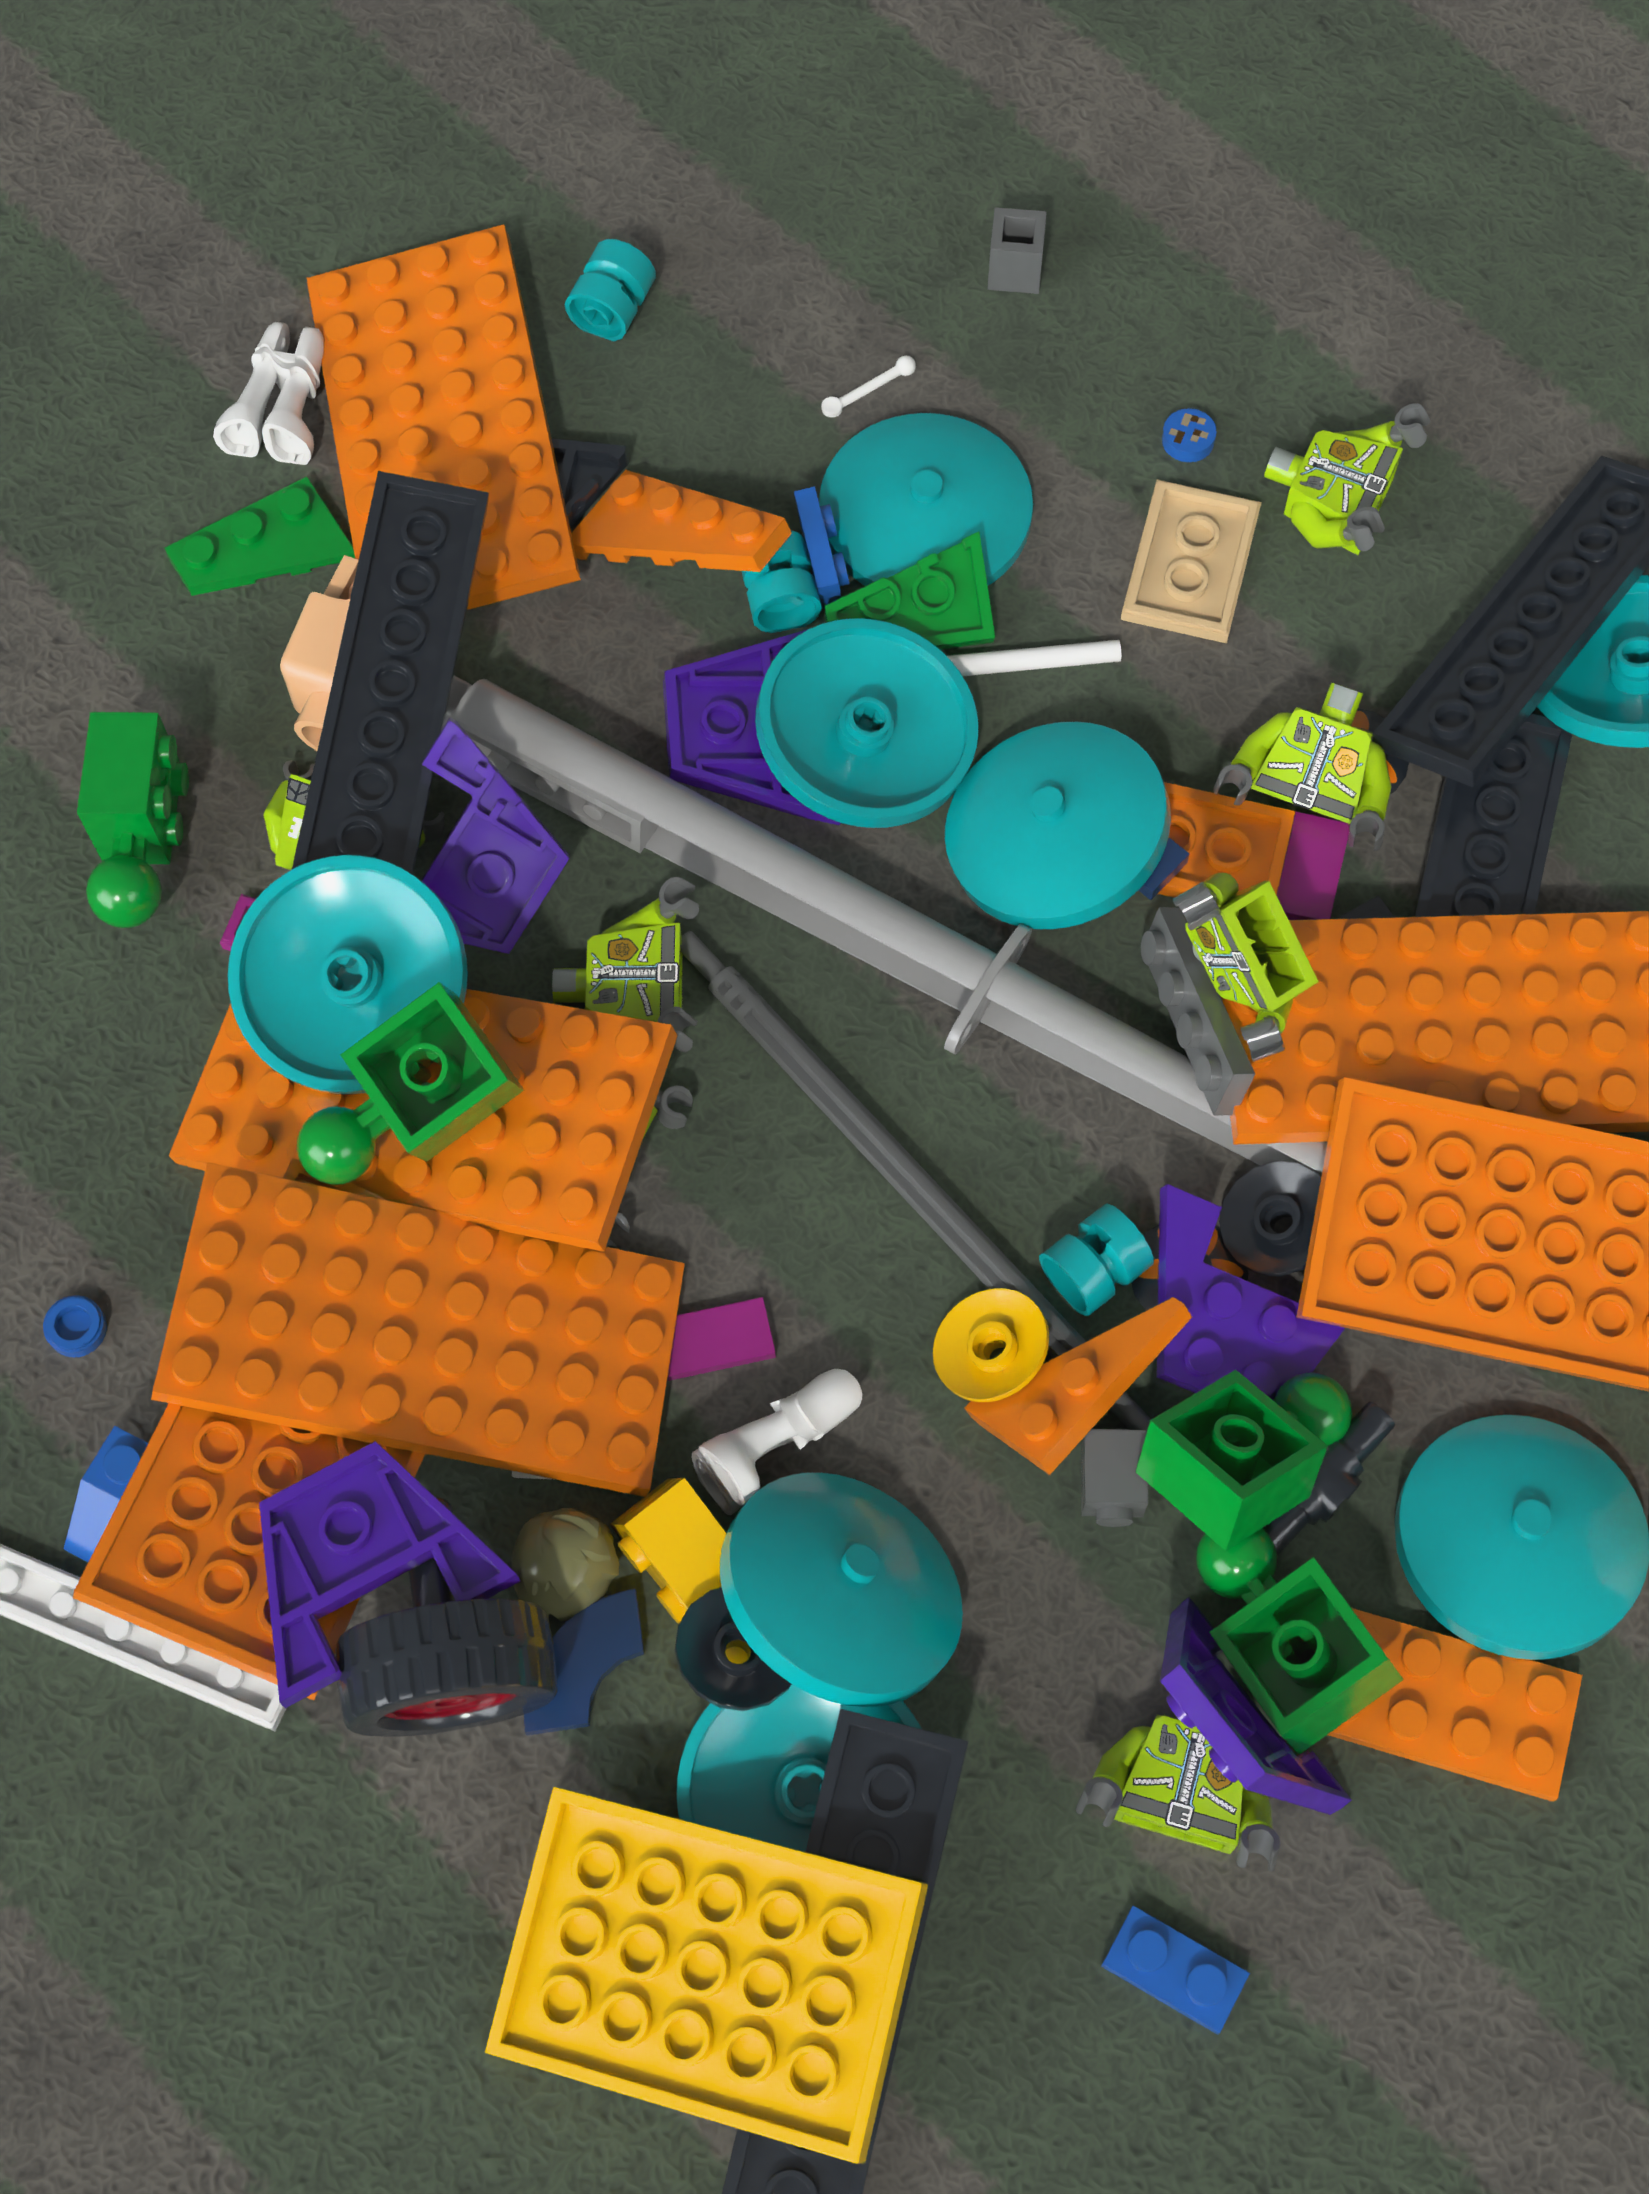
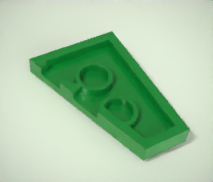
(264, 540)
(936, 598)

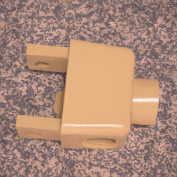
(314, 650)

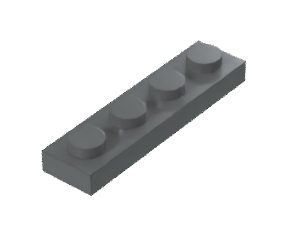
(1196, 1012)

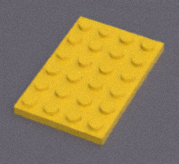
(709, 1973)

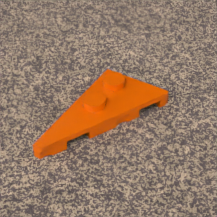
(1079, 1387)

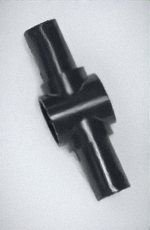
(1337, 1474)

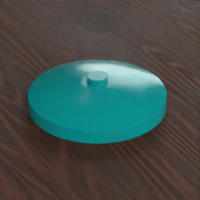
(922, 488)
(1607, 684)
(866, 723)
(1058, 825)
(335, 958)
(1521, 1537)
(841, 1589)
(765, 1765)

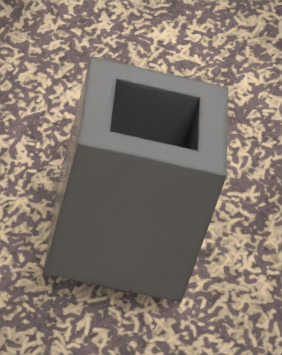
(1016, 250)
(1109, 1478)

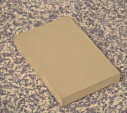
(1191, 561)

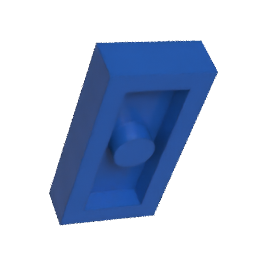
(818, 526)
(1175, 1970)

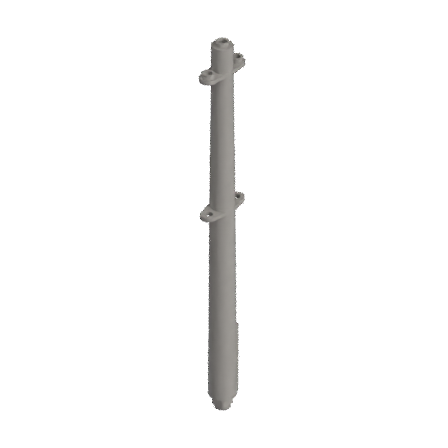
(713, 842)

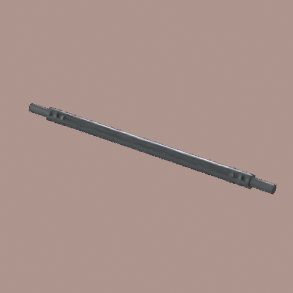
(884, 1151)

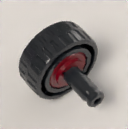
(445, 1662)

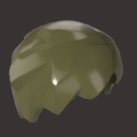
(564, 1561)

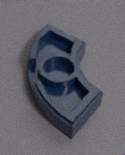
(584, 1655)

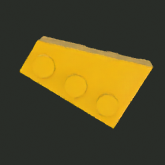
(677, 1545)

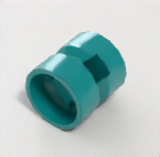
(610, 289)
(785, 590)
(1103, 1254)

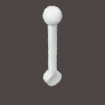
(833, 406)

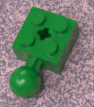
(130, 812)
(394, 1072)
(1239, 1456)
(1282, 1623)

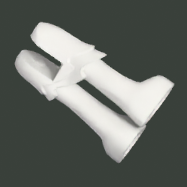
(297, 375)
(728, 1460)

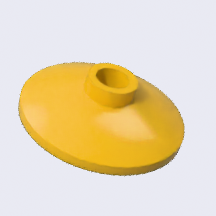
(979, 1327)

